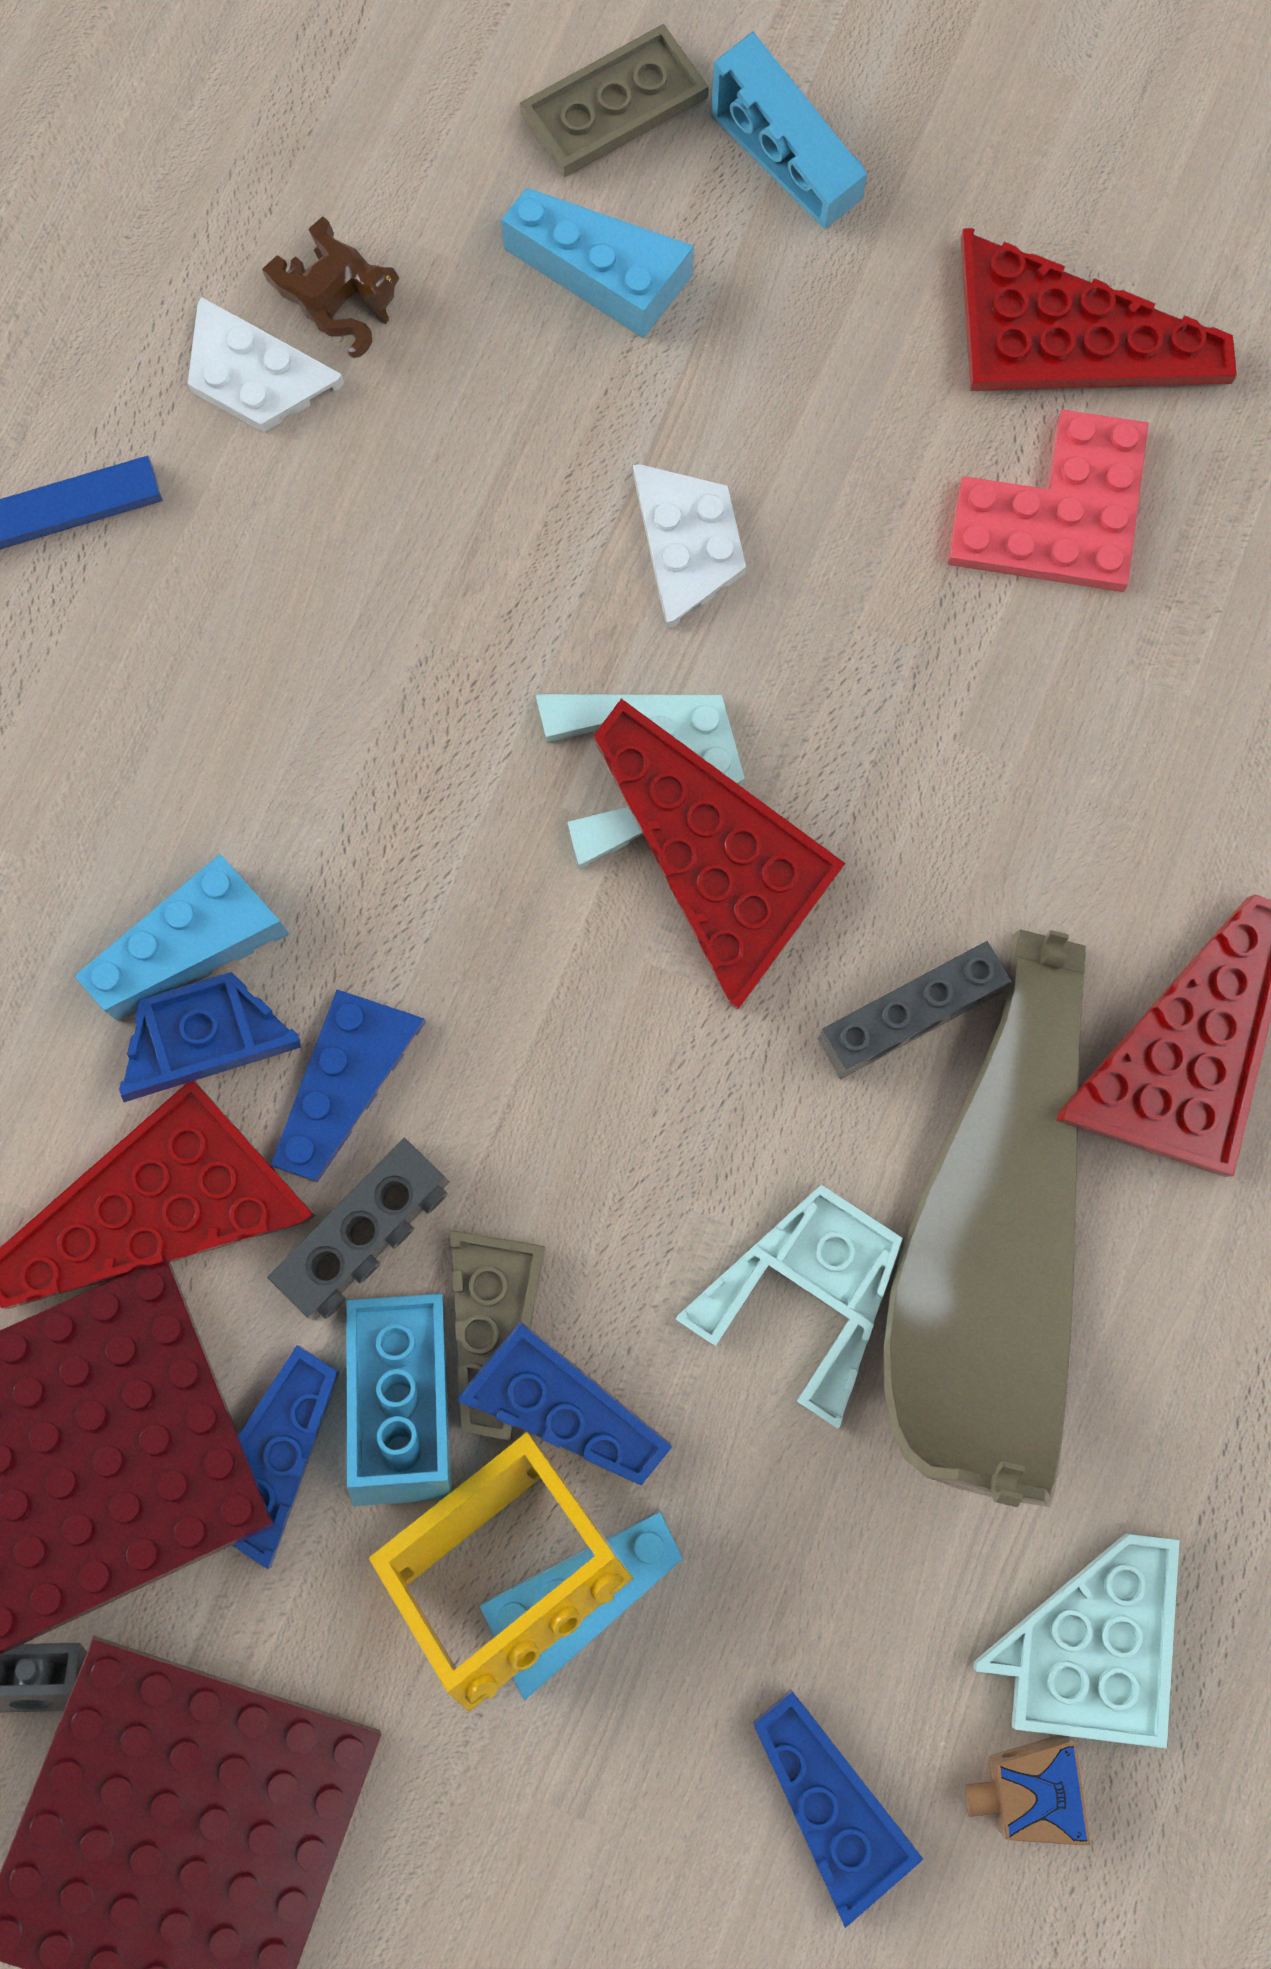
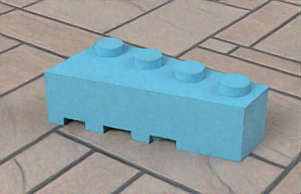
(784, 131)
(599, 258)
(645, 1551)

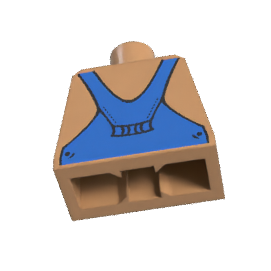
(1034, 1793)

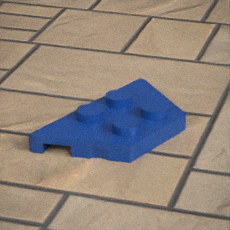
(200, 1034)

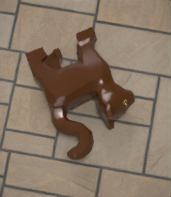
(331, 282)

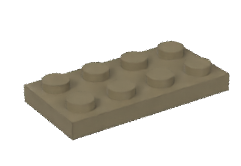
(614, 100)

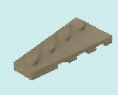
(492, 1293)

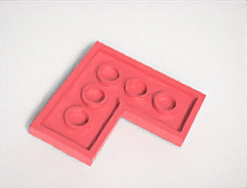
(1075, 528)

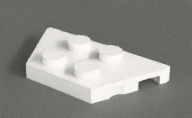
(252, 370)
(689, 538)

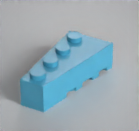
(182, 940)

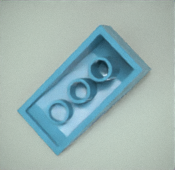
(397, 1400)

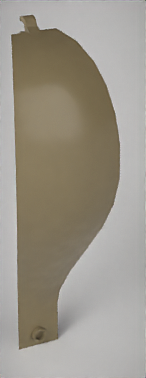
(990, 1254)

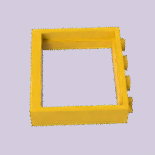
(456, 1519)

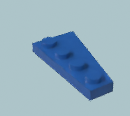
(346, 1069)
(550, 1397)
(281, 1441)

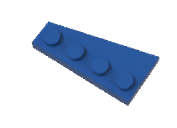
(842, 1821)

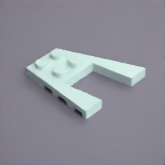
(692, 719)
(832, 1255)

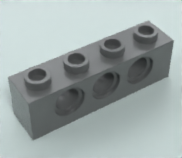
(913, 1009)
(298, 1273)
(39, 1676)

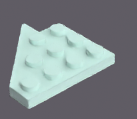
(1098, 1649)

